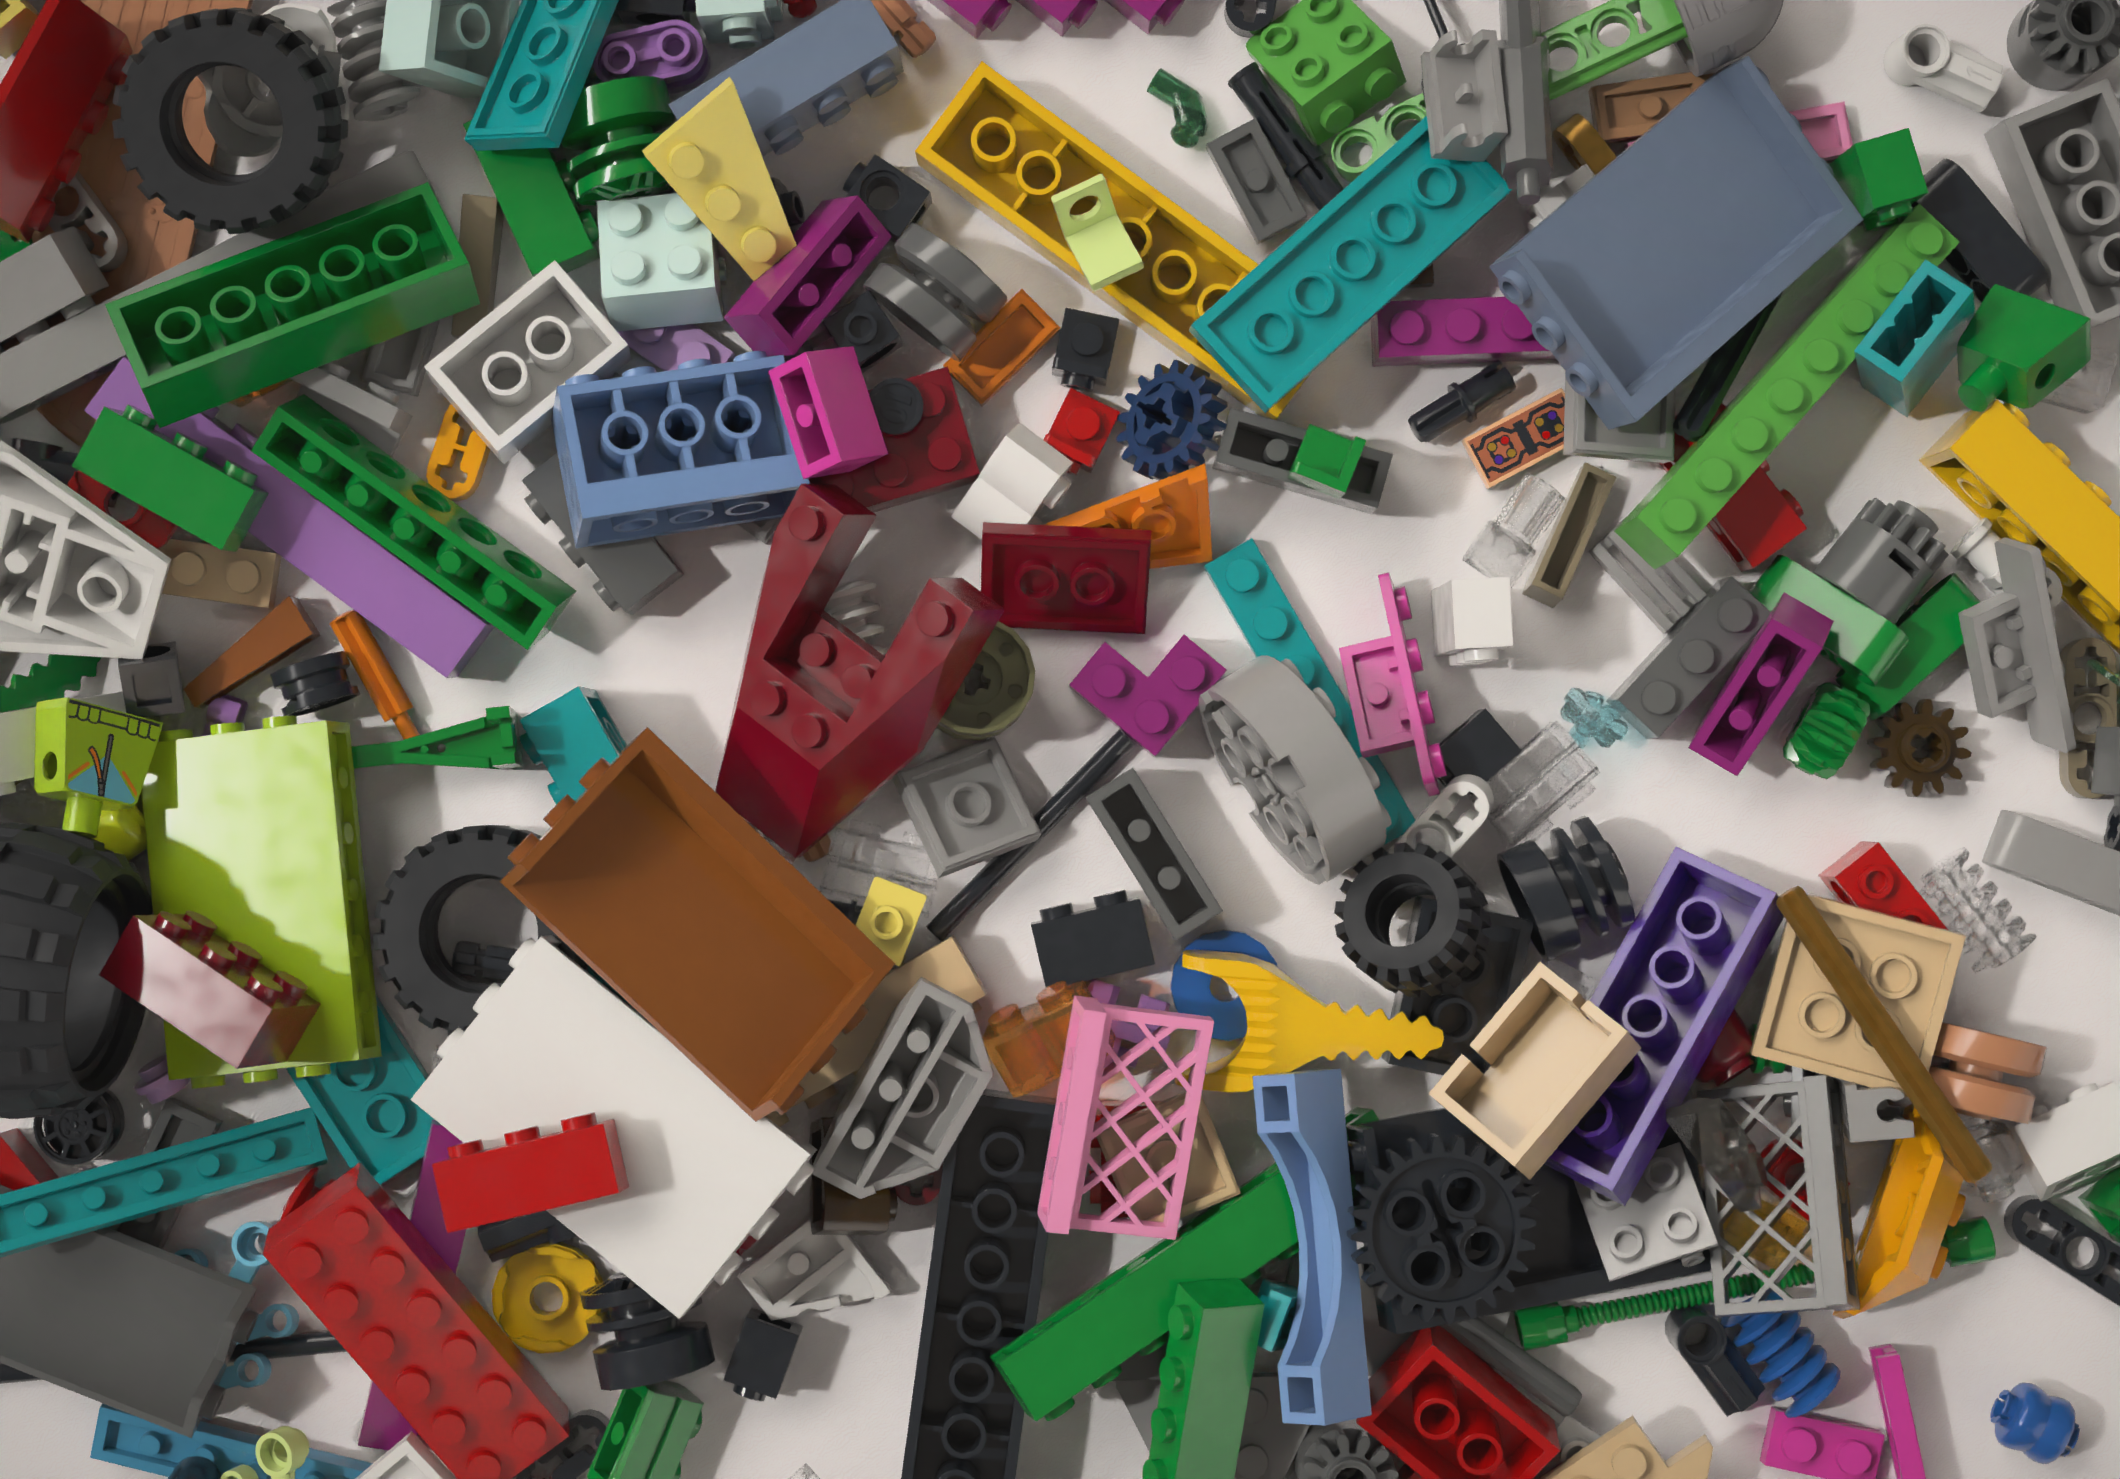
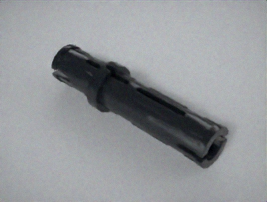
(1302, 158)

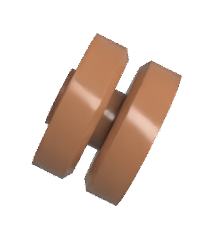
(1977, 1069)

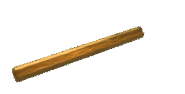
(1884, 1034)

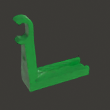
(478, 743)

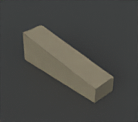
(481, 242)
(1569, 536)

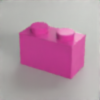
(828, 412)

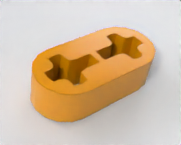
(445, 453)

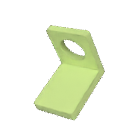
(1098, 235)

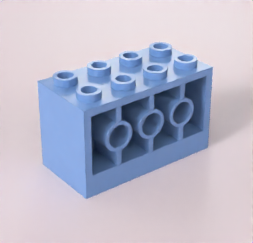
(673, 449)

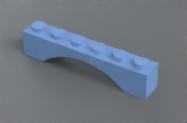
(1325, 1354)

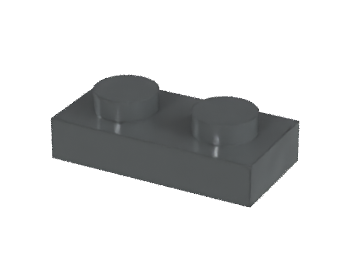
(1256, 181)

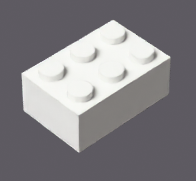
(514, 358)

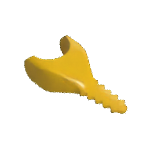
(1295, 1027)

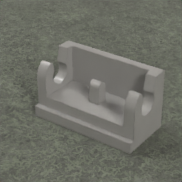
(1464, 97)
(1869, 1116)

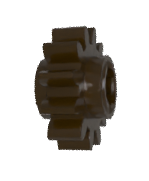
(1898, 751)

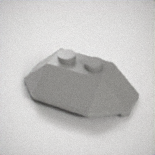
(907, 1095)

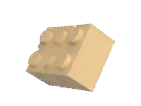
(1542, 1072)

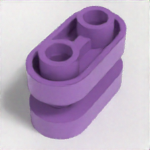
(660, 50)

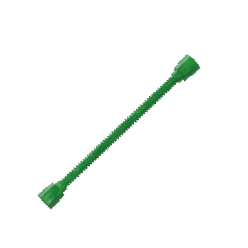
(1548, 1324)

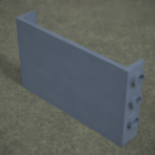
(1676, 244)

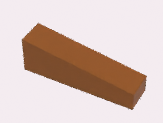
(267, 643)

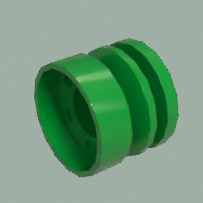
(614, 127)

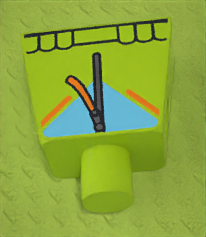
(91, 759)

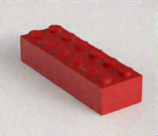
(416, 1330)

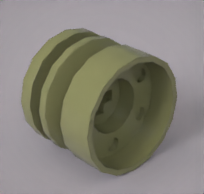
(1010, 680)

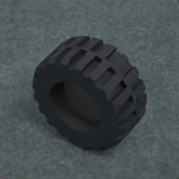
(156, 134)
(413, 913)

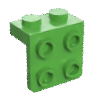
(1328, 63)

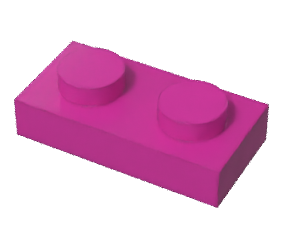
(1821, 1447)

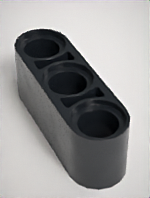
(1987, 246)

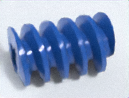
(1789, 1357)

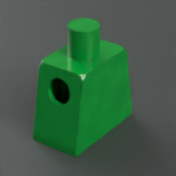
(2019, 350)

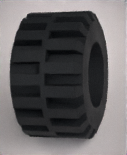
(1382, 890)

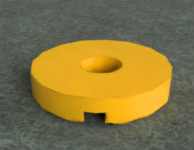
(515, 1303)

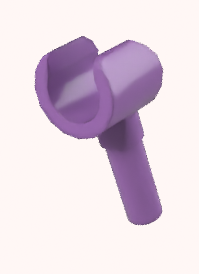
(225, 710)

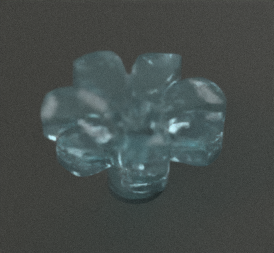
(1592, 719)

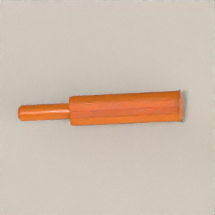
(374, 671)

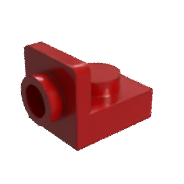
(1081, 430)

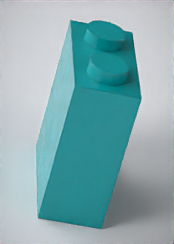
(1915, 338)

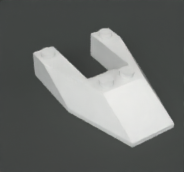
(70, 570)

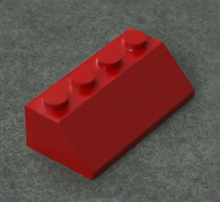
(50, 105)

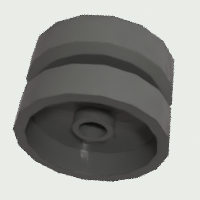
(941, 284)

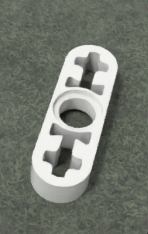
(1445, 803)

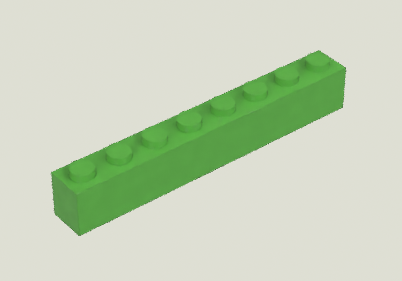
(1781, 391)

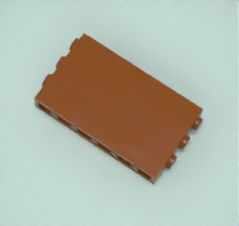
(699, 924)

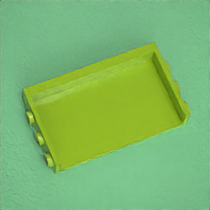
(271, 851)

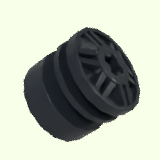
(1570, 886)
(648, 1339)

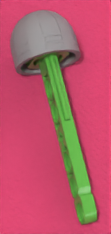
(1702, 31)

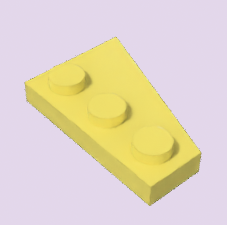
(724, 180)

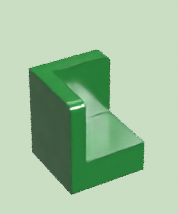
(1326, 461)

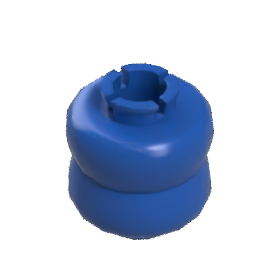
(2034, 1423)

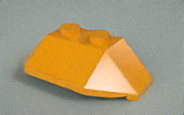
(1907, 1219)

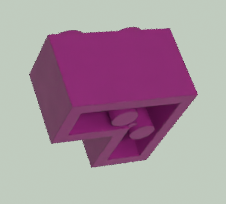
(1149, 706)

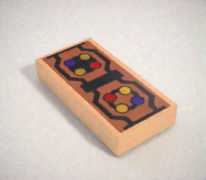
(1518, 439)

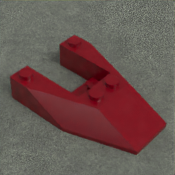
(817, 706)

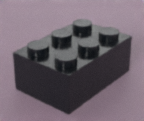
(1474, 1002)

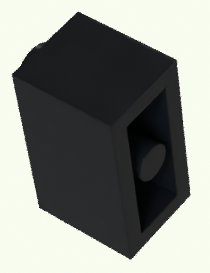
(1092, 940)

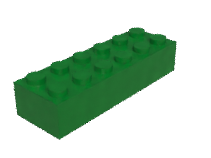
(293, 304)

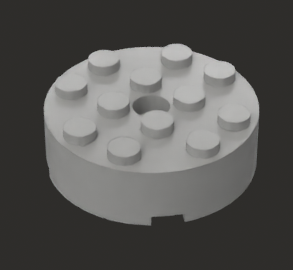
(1297, 766)

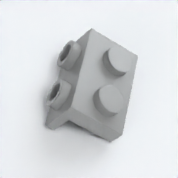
(367, 412)

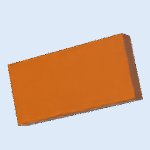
(1003, 347)

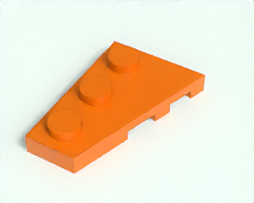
(1171, 508)

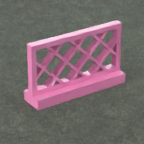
(1076, 1113)

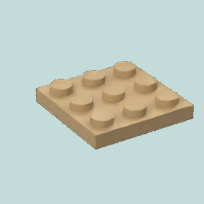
(1900, 959)

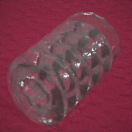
(1974, 911)

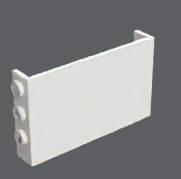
(693, 1159)

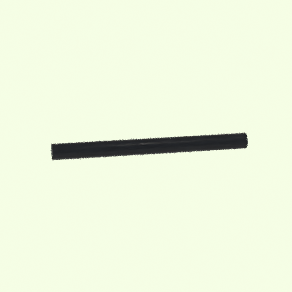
(1046, 820)

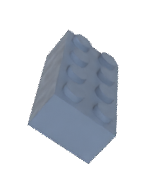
(809, 74)

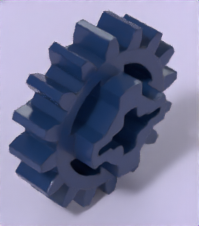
(1174, 394)

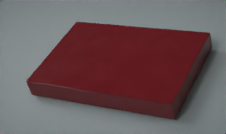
(1067, 576)

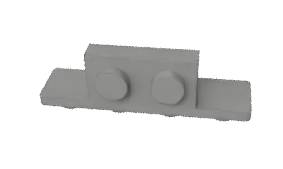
(2016, 649)

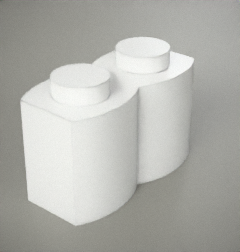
(1015, 483)

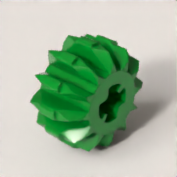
(1826, 730)

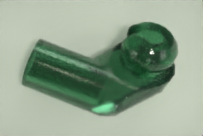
(1186, 106)

